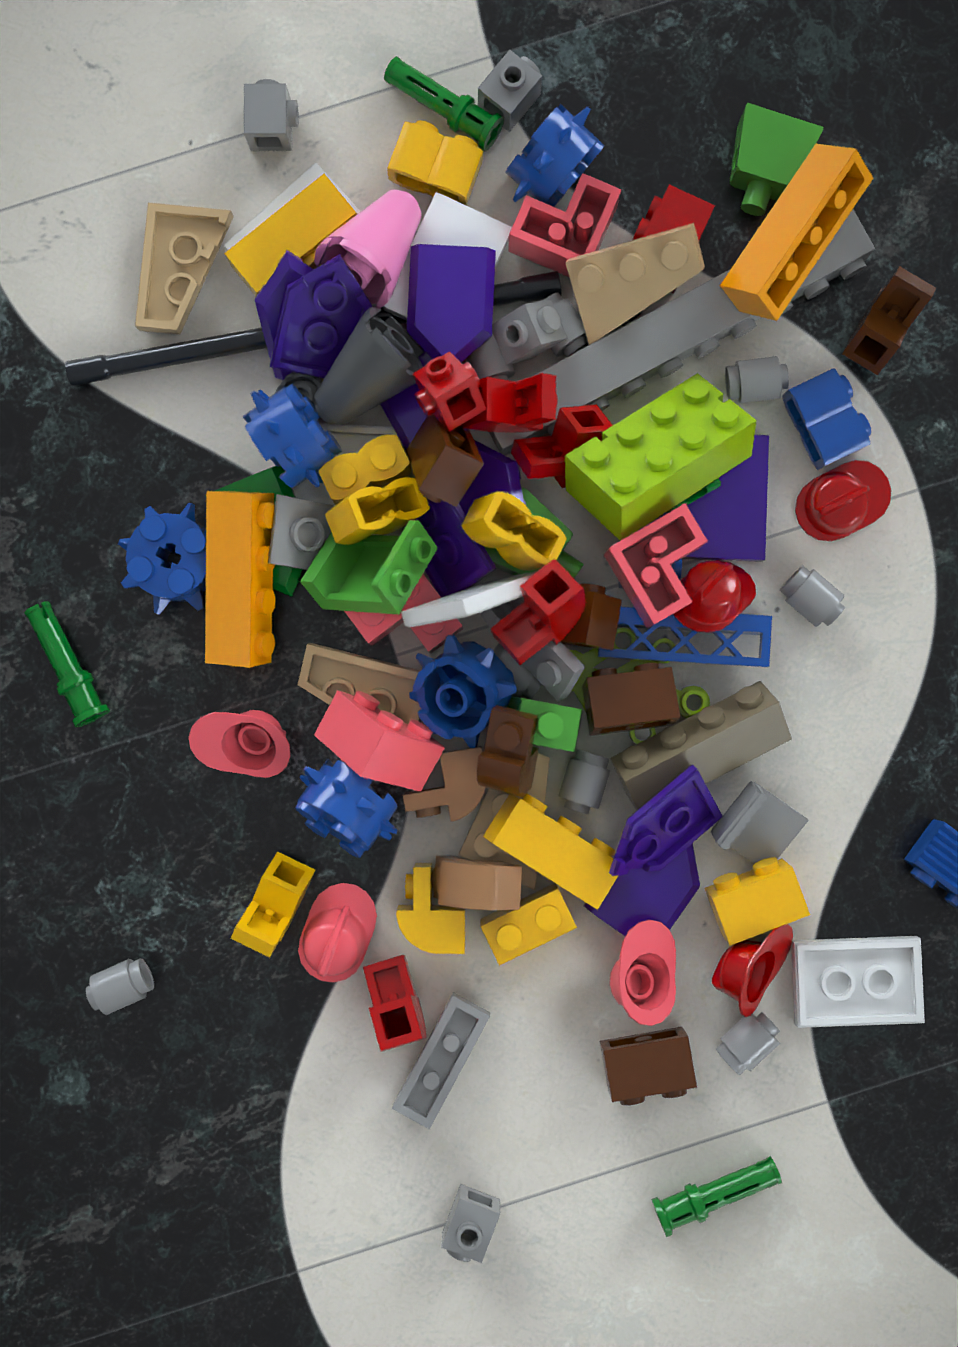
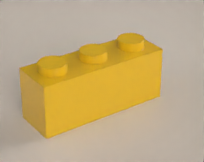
(295, 228)
(553, 848)

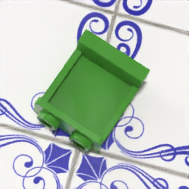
(371, 573)

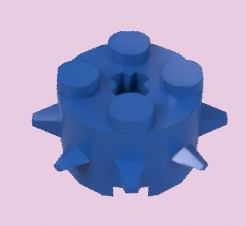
(554, 157)
(290, 436)
(148, 556)
(461, 689)
(345, 806)

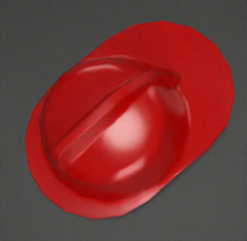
(843, 500)
(717, 595)
(751, 966)

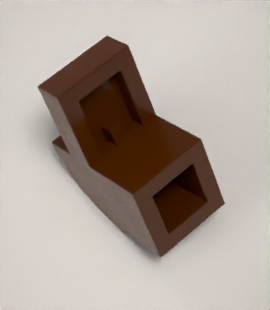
(888, 320)
(508, 752)

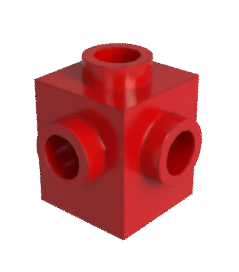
(449, 391)

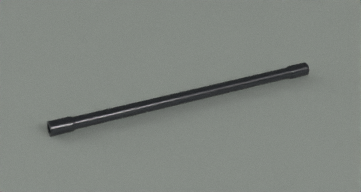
(104, 367)

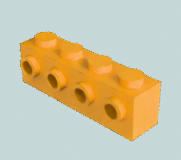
(797, 231)
(239, 578)

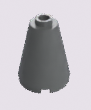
(369, 369)

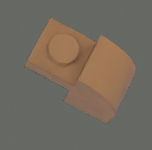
(460, 789)
(476, 884)

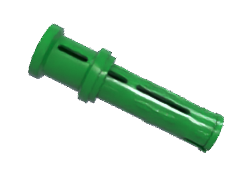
(463, 113)
(73, 681)
(697, 1202)

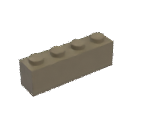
(711, 740)

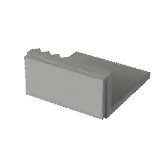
(297, 531)
(758, 825)

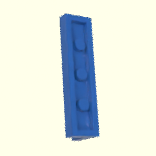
(743, 624)

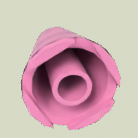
(375, 243)

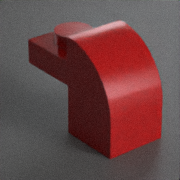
(516, 405)
(546, 455)
(548, 613)
(395, 1007)

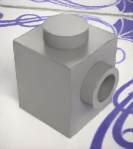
(510, 88)
(269, 116)
(528, 331)
(470, 1224)

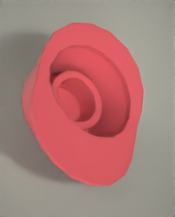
(241, 743)
(337, 932)
(646, 973)

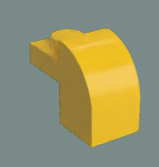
(273, 904)
(429, 926)

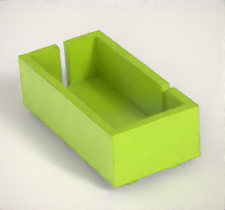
(659, 456)

